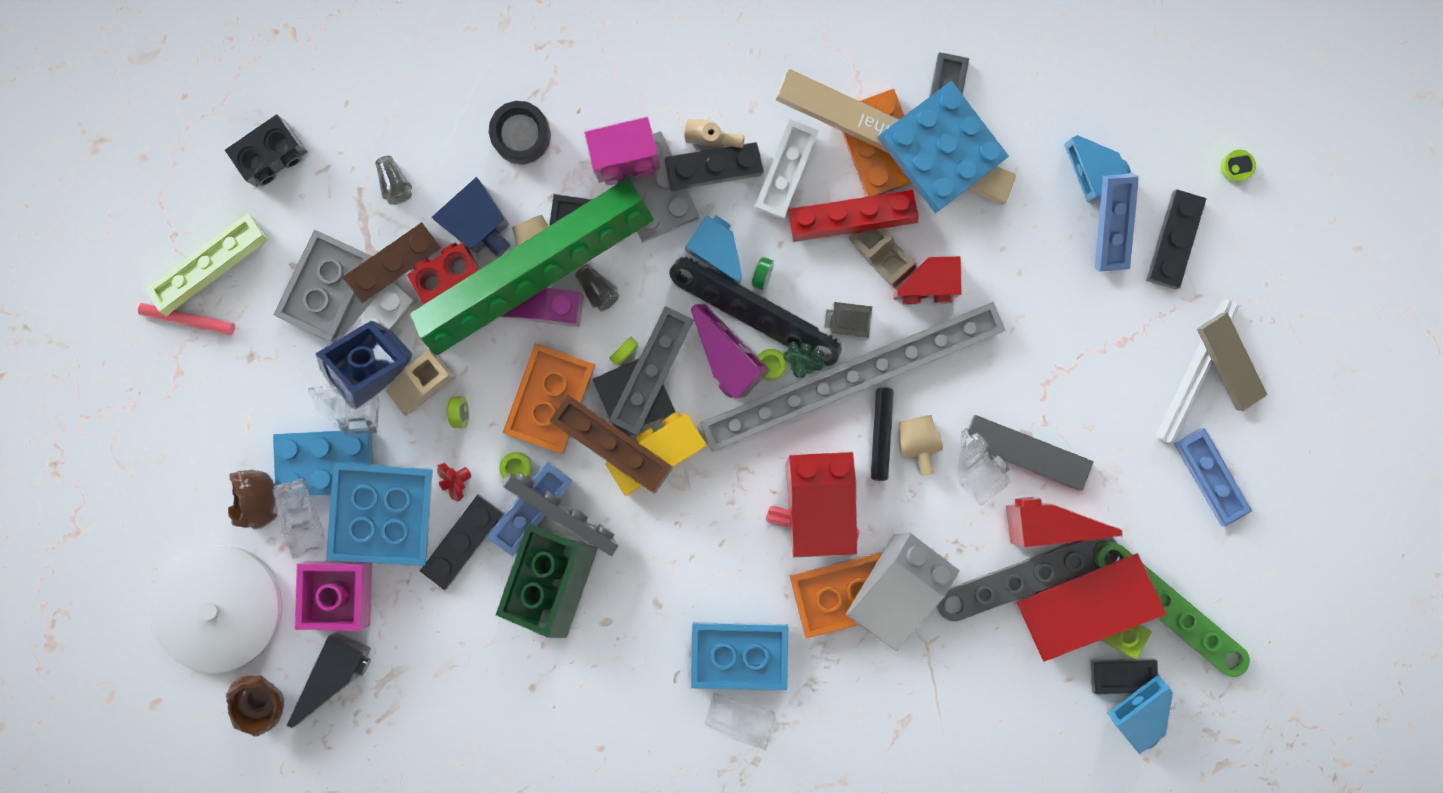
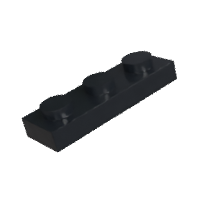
(713, 166)
(1176, 239)
(461, 542)

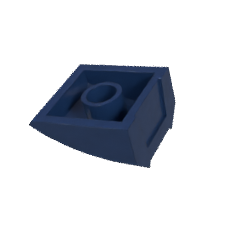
(363, 362)

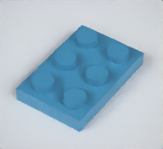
(313, 454)
(739, 656)

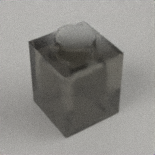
(848, 321)

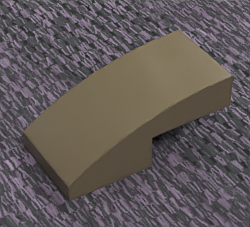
(883, 255)

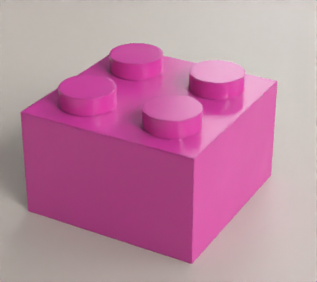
(622, 151)
(333, 595)

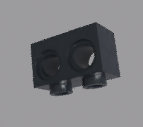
(263, 143)

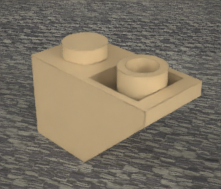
(419, 382)

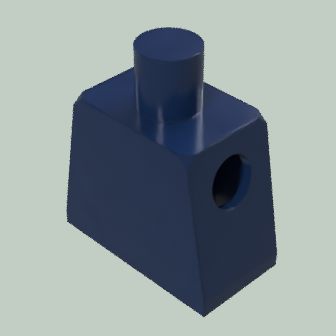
(474, 219)

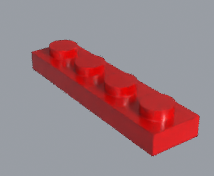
(853, 215)

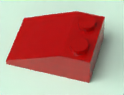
(822, 504)
(1042, 524)

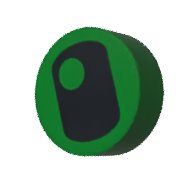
(762, 273)

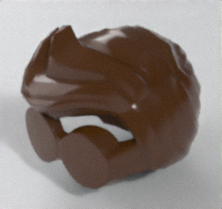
(252, 499)
(254, 705)

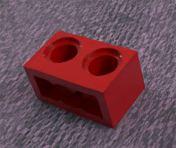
(442, 267)

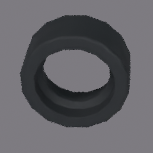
(511, 109)

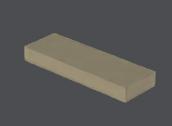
(1232, 361)

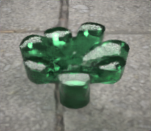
(803, 359)

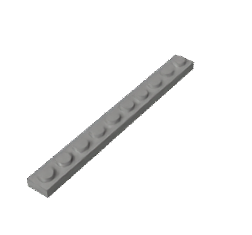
(852, 376)

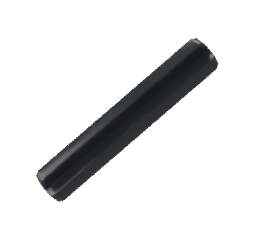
(882, 434)

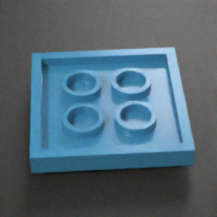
(943, 146)
(379, 514)

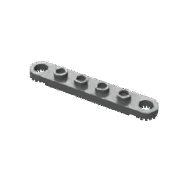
(1024, 578)

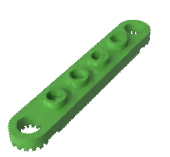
(1188, 621)

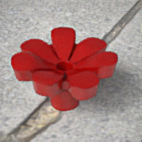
(453, 480)

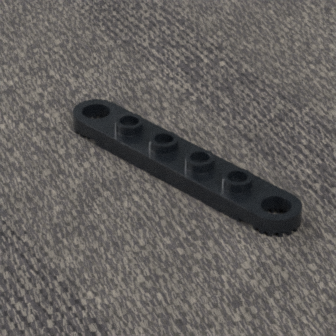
(751, 308)

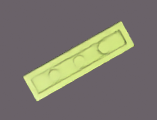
(206, 264)

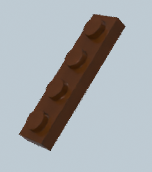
(611, 444)

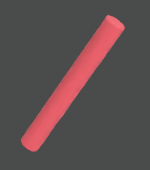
(188, 319)

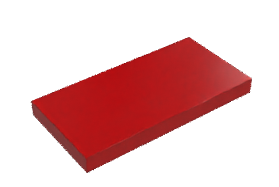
(1091, 607)

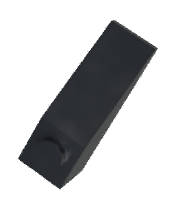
(335, 668)

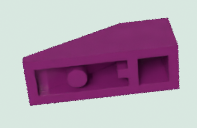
(550, 306)
(729, 358)

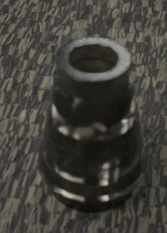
(392, 181)
(597, 288)

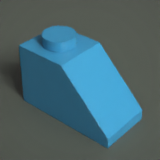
(1092, 162)
(716, 247)
(1144, 714)

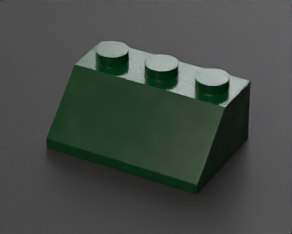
(546, 582)

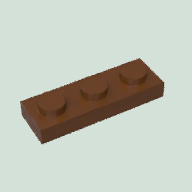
(391, 262)

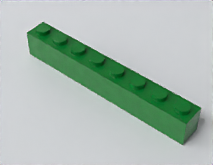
(531, 267)

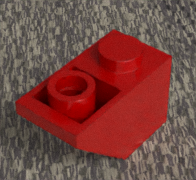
(934, 279)

